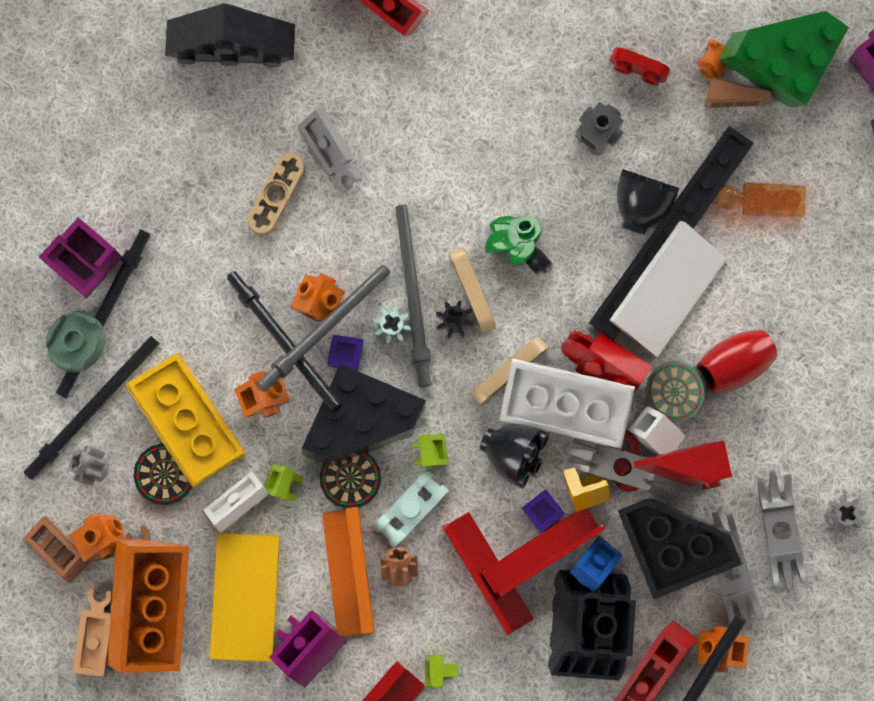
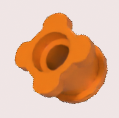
(710, 64)

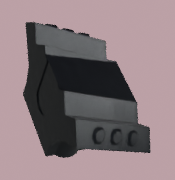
(590, 628)

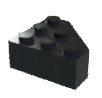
(229, 37)
(367, 421)
(677, 546)

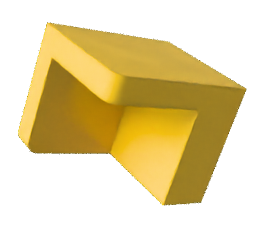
(587, 490)

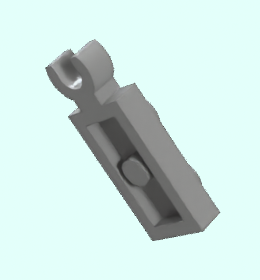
(330, 148)

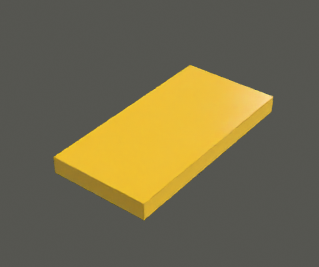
(185, 420)
(244, 597)

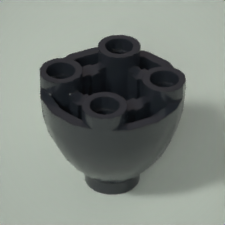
(643, 200)
(515, 451)

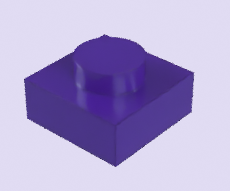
(345, 351)
(543, 511)

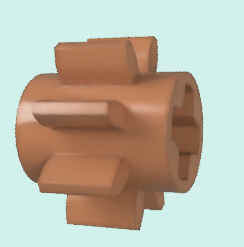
(399, 567)

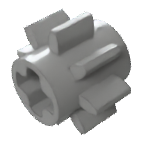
(89, 465)
(853, 514)

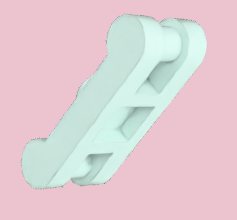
(410, 509)

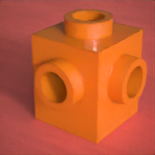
(317, 297)
(267, 402)
(98, 537)
(736, 655)

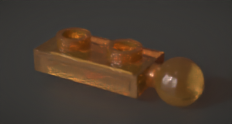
(765, 199)

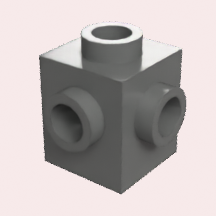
(599, 137)

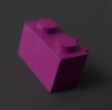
(307, 647)

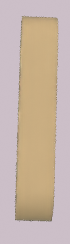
(259, 210)
(473, 290)
(499, 378)

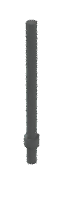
(420, 354)
(284, 365)

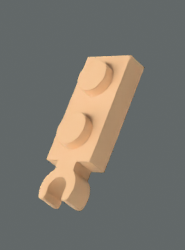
(93, 637)

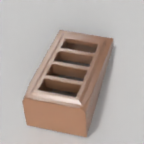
(731, 94)
(74, 568)

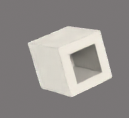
(656, 432)

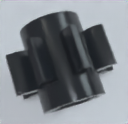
(451, 328)

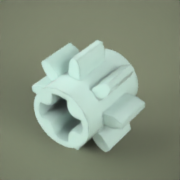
(389, 332)

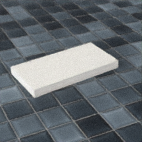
(668, 289)
(567, 403)

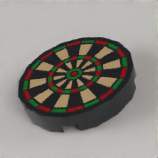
(160, 477)
(351, 482)

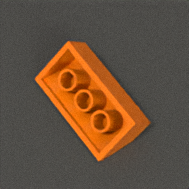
(147, 606)

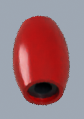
(737, 360)

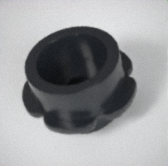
(539, 261)

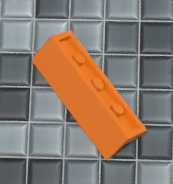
(348, 572)

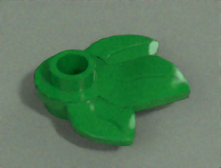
(511, 239)

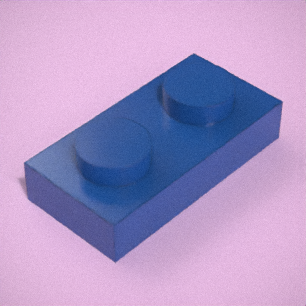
(596, 564)

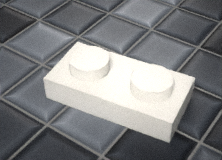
(236, 502)

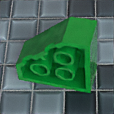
(786, 55)

